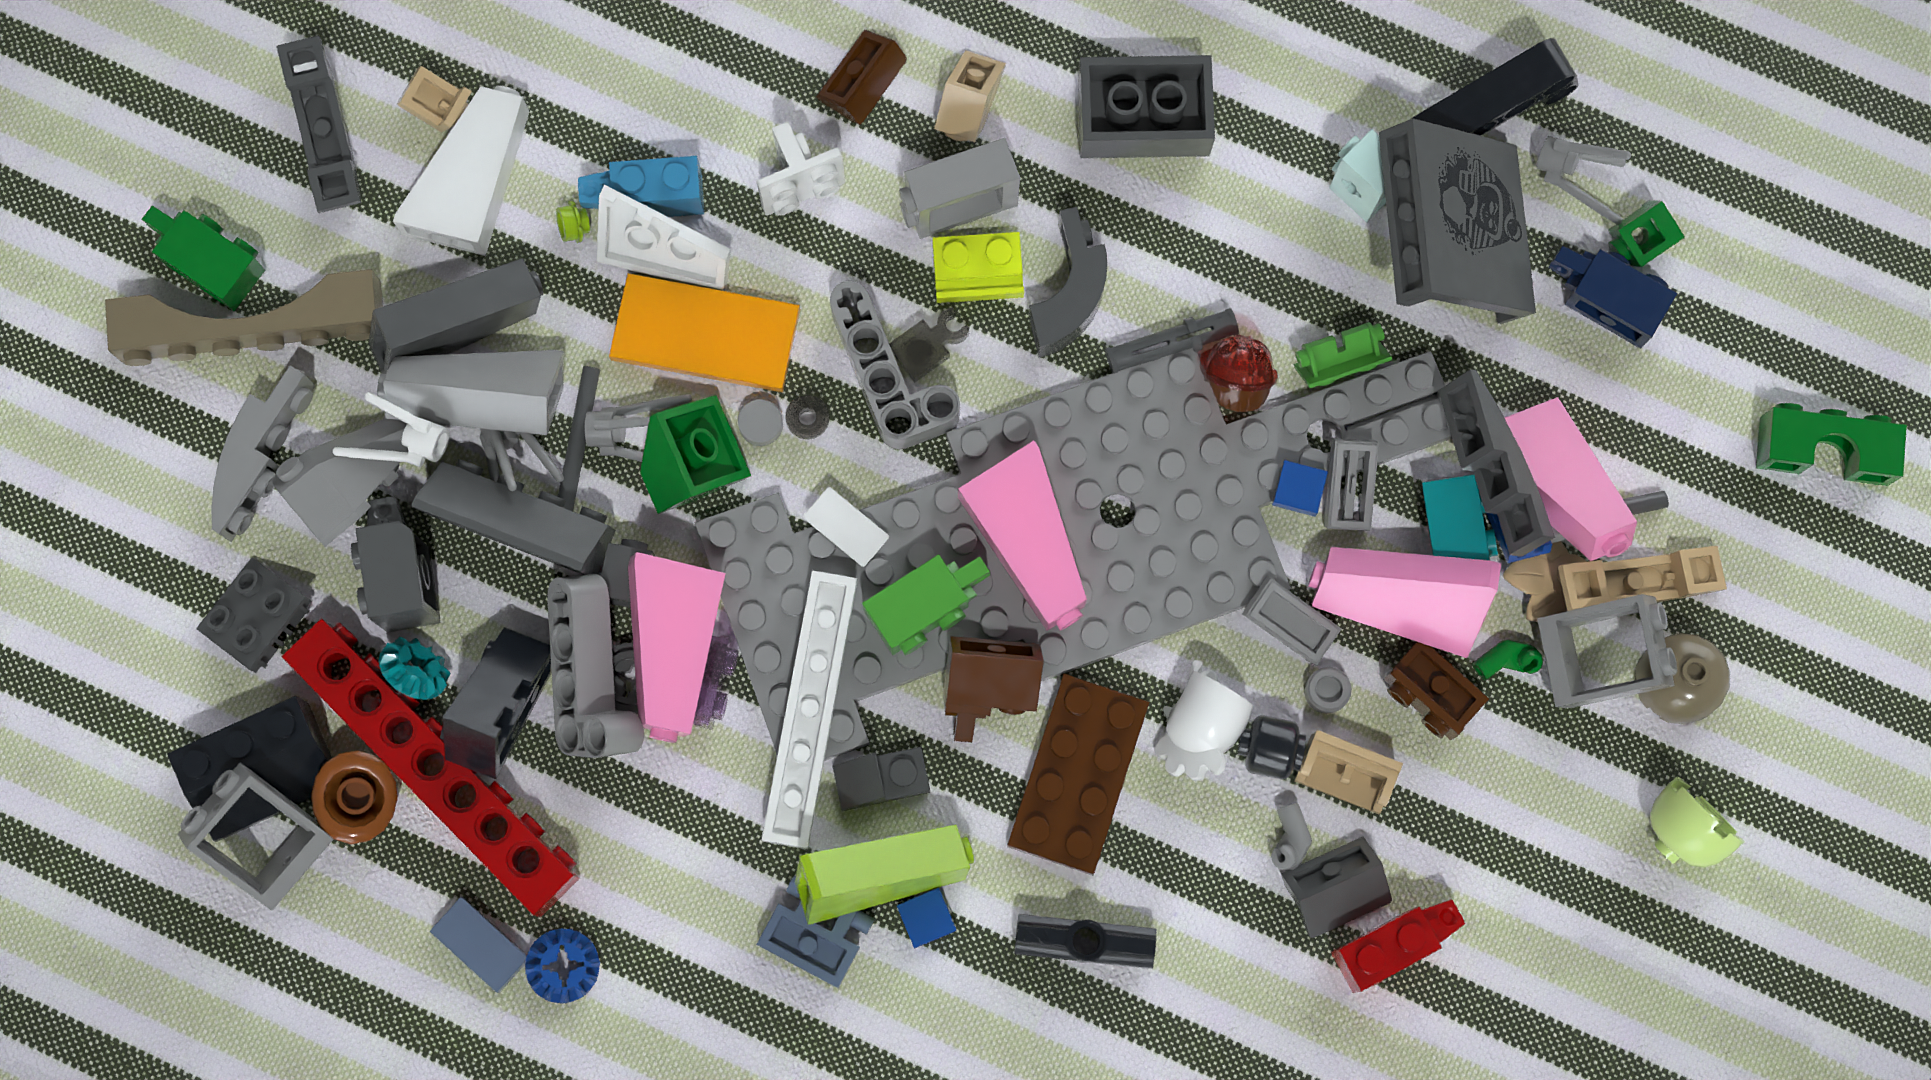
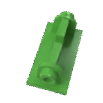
(1323, 363)

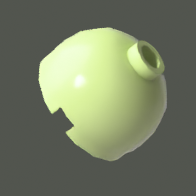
(1691, 827)

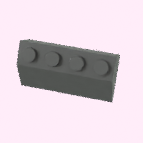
(515, 518)

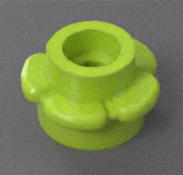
(572, 222)

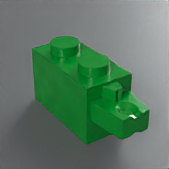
(205, 256)

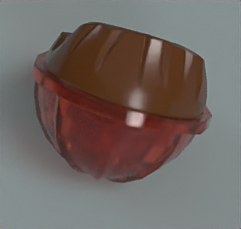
(1239, 372)

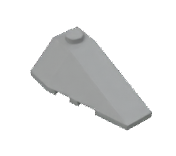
(333, 489)

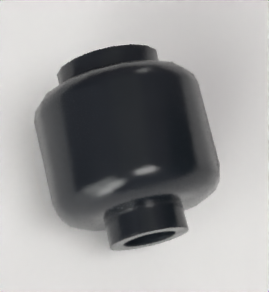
(1272, 747)

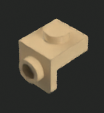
(434, 99)

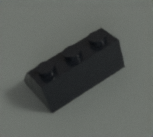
(275, 744)

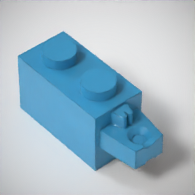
(663, 184)

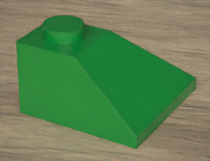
(690, 454)

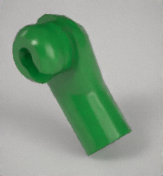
(1508, 655)

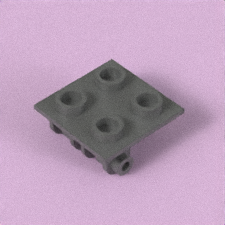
(254, 615)

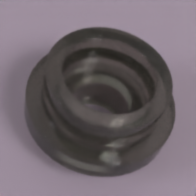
(803, 404)

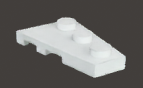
(656, 245)

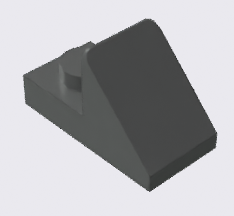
(881, 778)

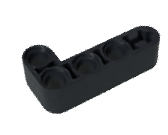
(1506, 91)

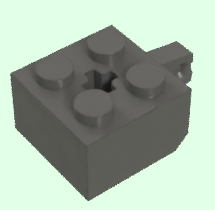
(394, 570)

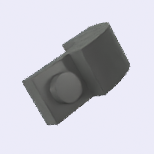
(1070, 311)

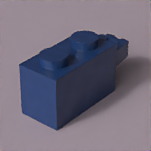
(1614, 293)

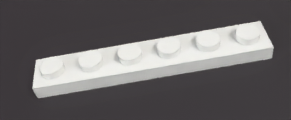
(809, 710)

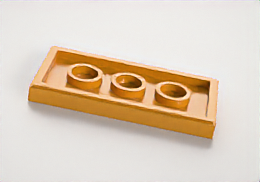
(705, 332)

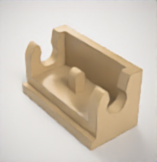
(1348, 772)

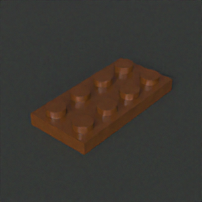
(1078, 774)

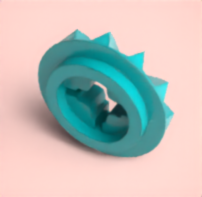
(411, 679)

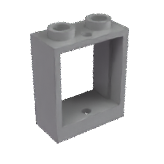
(960, 188)
(1563, 660)
(285, 866)

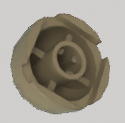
(1699, 682)

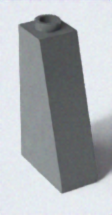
(454, 314)

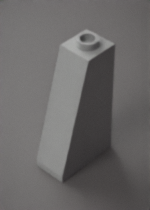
(478, 389)

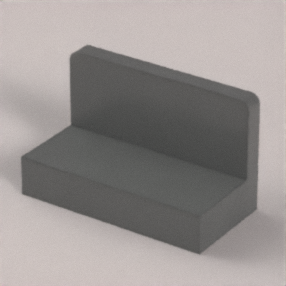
(1338, 886)

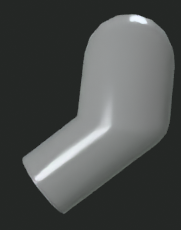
(1295, 840)

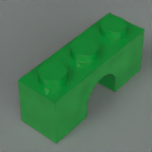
(1869, 446)

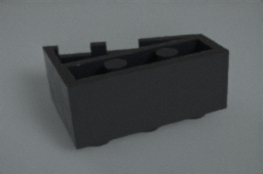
(496, 702)

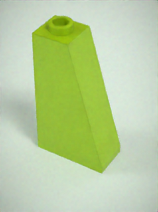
(880, 871)

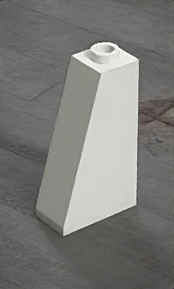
(468, 176)

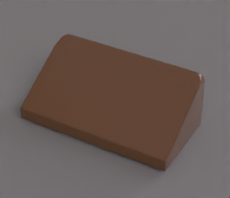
(863, 76)

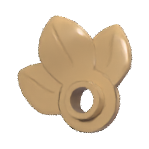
(1542, 581)

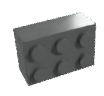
(1146, 106)

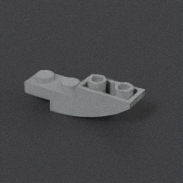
(244, 463)

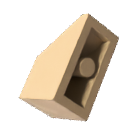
(969, 96)

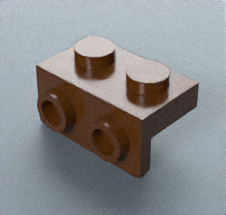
(1434, 691)

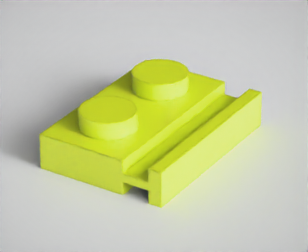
(978, 267)

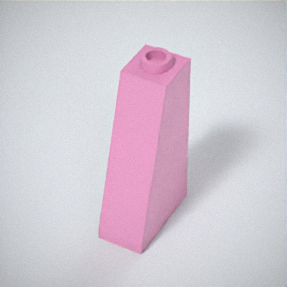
(1572, 482)
(1025, 530)
(1409, 594)
(672, 634)

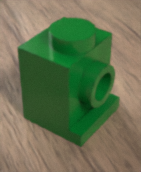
(1658, 231)

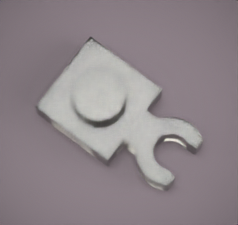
(924, 347)

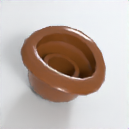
(354, 797)

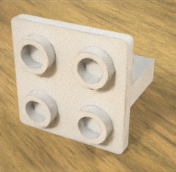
(800, 176)

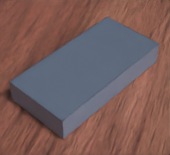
(479, 944)

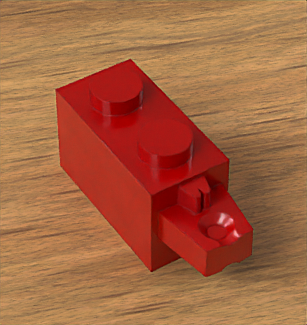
(1396, 944)

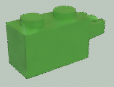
(923, 601)

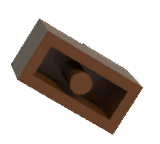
(989, 676)

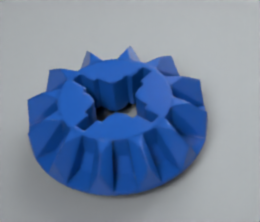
(546, 950)

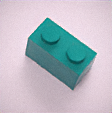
(1457, 519)

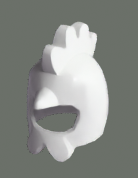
(1202, 725)

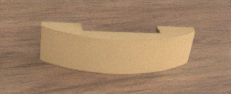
(1662, 576)

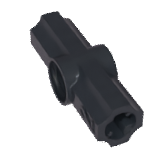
(1116, 943)

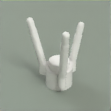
(421, 437)

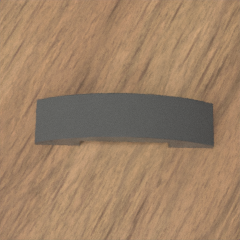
(320, 124)

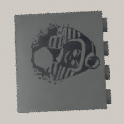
(1456, 219)

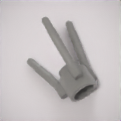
(1562, 158)
(609, 425)
(503, 440)

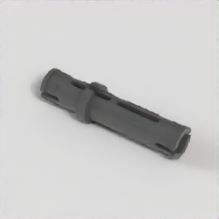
(1221, 326)

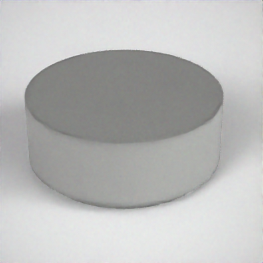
(760, 422)
(1327, 690)

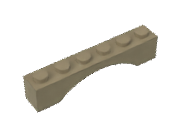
(334, 308)

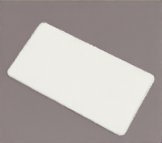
(846, 526)

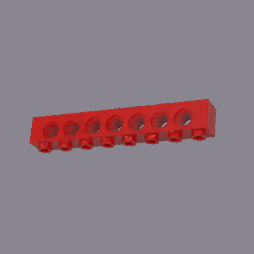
(313, 660)

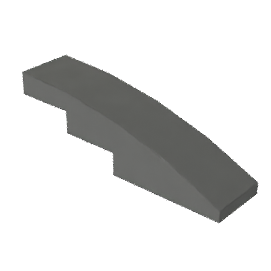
(1492, 453)

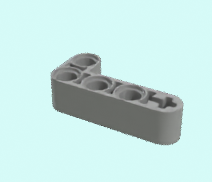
(883, 364)
(584, 672)

